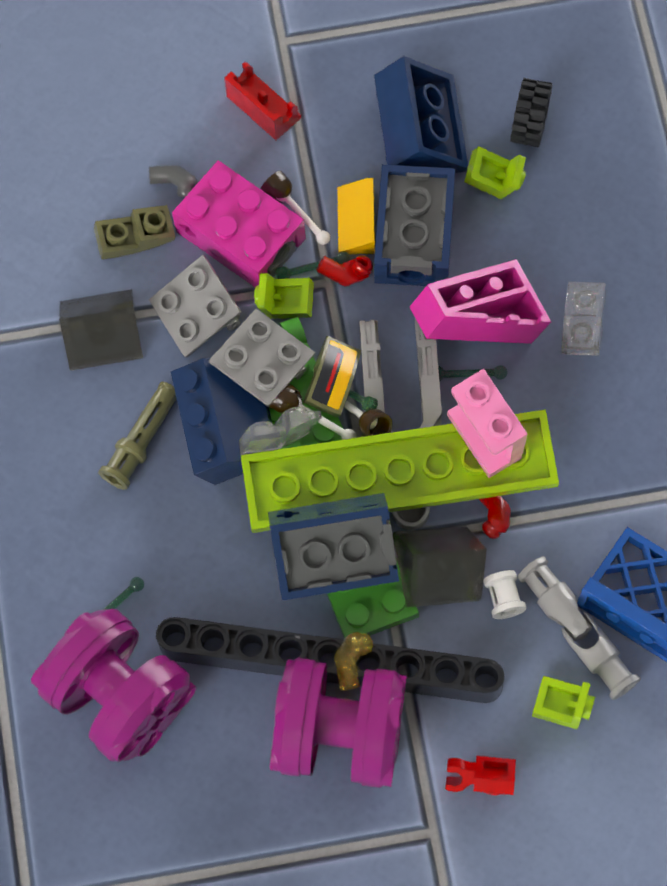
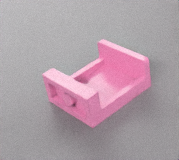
(487, 423)

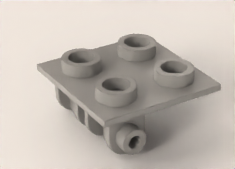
(195, 306)
(262, 357)

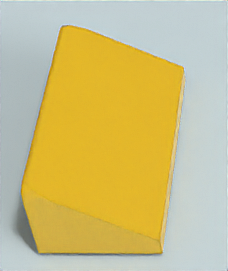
(356, 217)

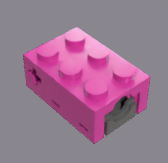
(238, 224)

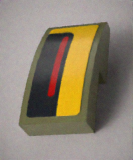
(332, 376)

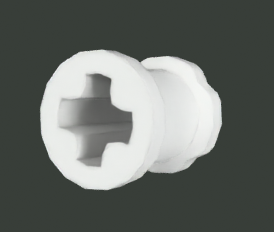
(504, 594)

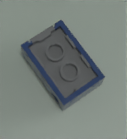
(414, 225)
(333, 546)

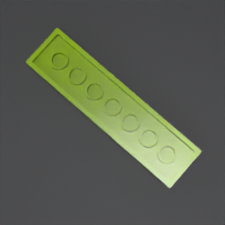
(408, 466)

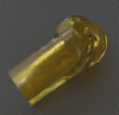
(347, 656)

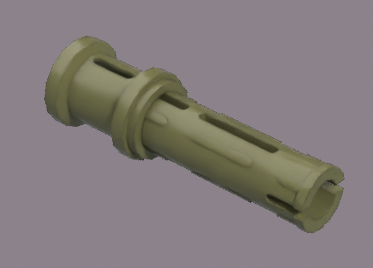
(133, 452)

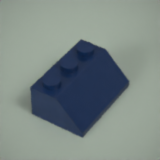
(420, 116)
(214, 419)

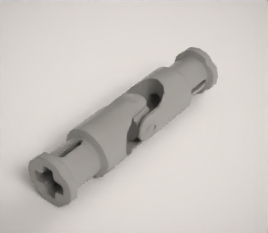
(561, 606)

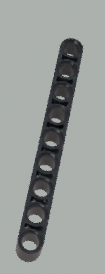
(314, 647)

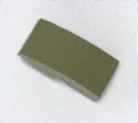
(134, 234)

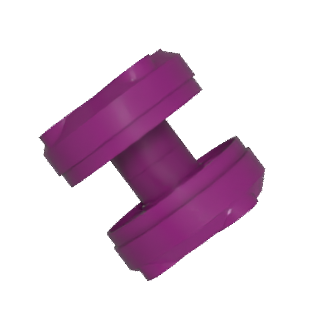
(93, 665)
(312, 719)

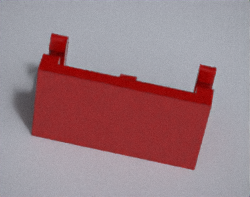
(261, 102)

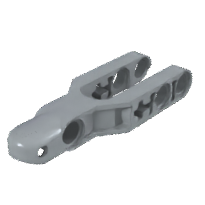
(429, 394)

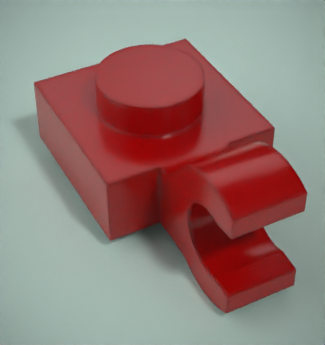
(487, 775)

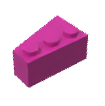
(482, 306)

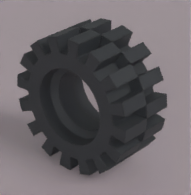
(531, 112)

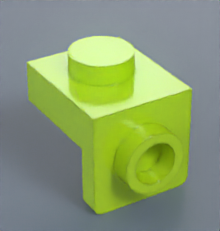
(494, 173)
(284, 297)
(563, 702)

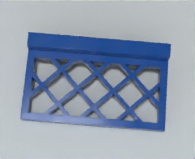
(623, 613)

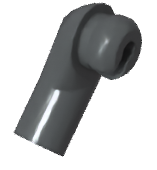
(173, 175)

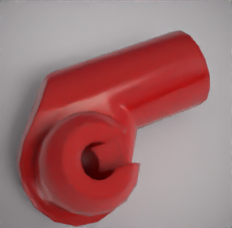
(347, 272)
(498, 516)

